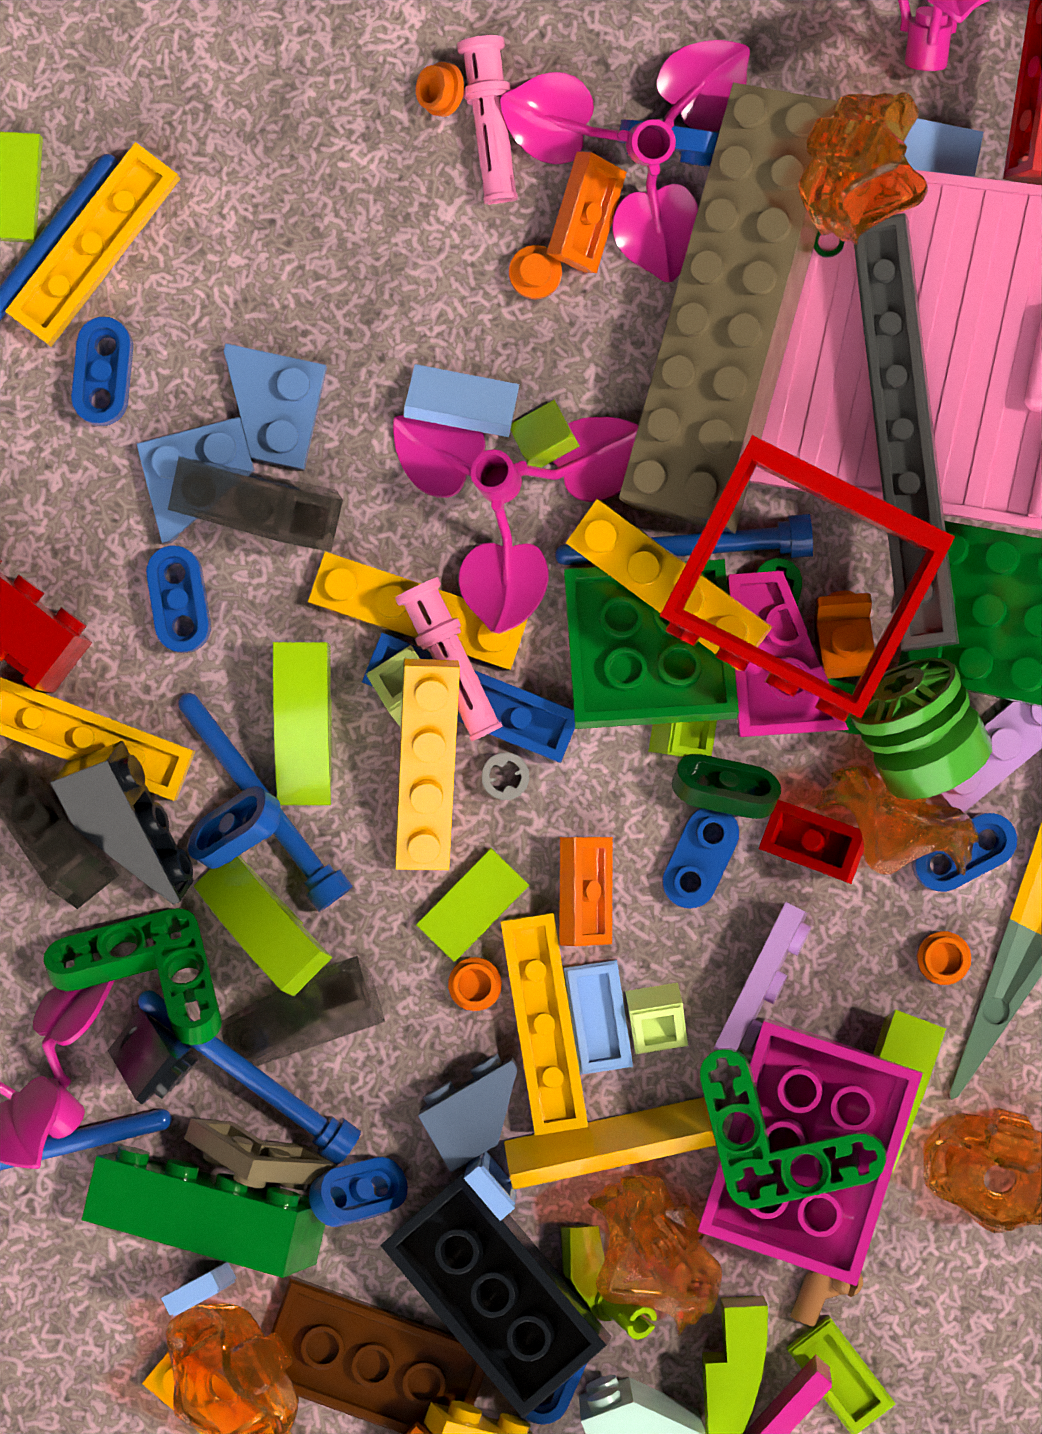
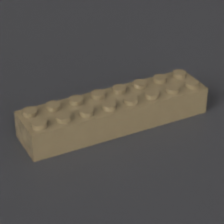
(728, 309)

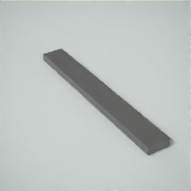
(903, 417)

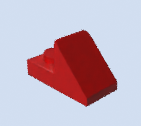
(813, 841)

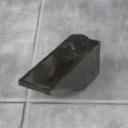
(257, 503)
(41, 827)
(328, 1007)

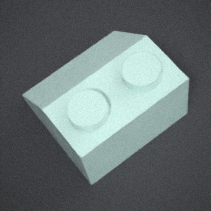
(634, 1409)

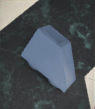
(470, 1117)

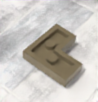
(253, 1159)

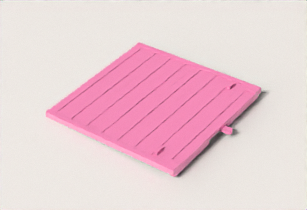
(982, 349)

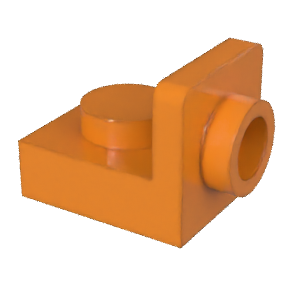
(844, 633)

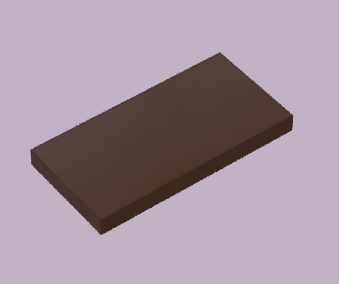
(371, 1358)

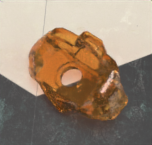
(861, 165)
(899, 828)
(969, 1146)
(655, 1252)
(254, 1365)

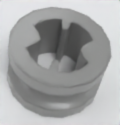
(501, 760)

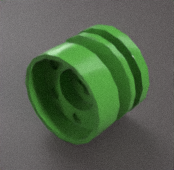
(923, 730)

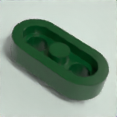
(726, 786)

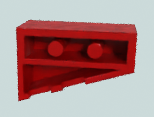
(35, 638)

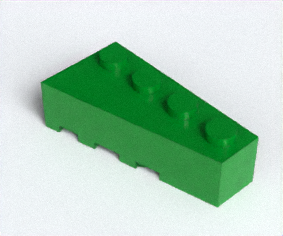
(203, 1212)

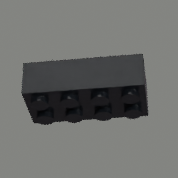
(497, 1295)

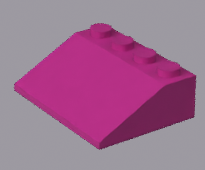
(807, 1094)

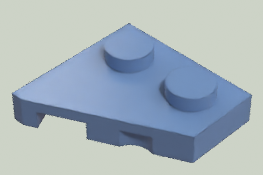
(276, 403)
(215, 443)

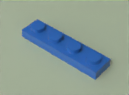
(525, 717)

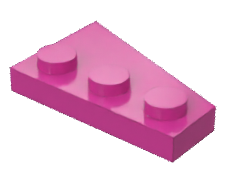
(761, 706)

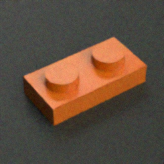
(586, 212)
(585, 891)

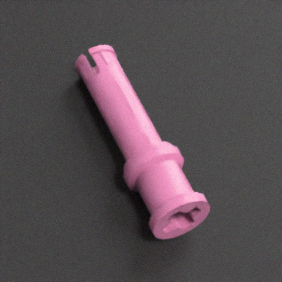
(484, 93)
(439, 634)

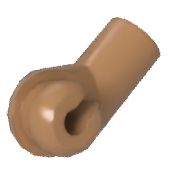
(815, 1291)

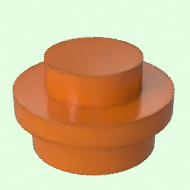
(440, 88)
(535, 272)
(943, 957)
(474, 984)

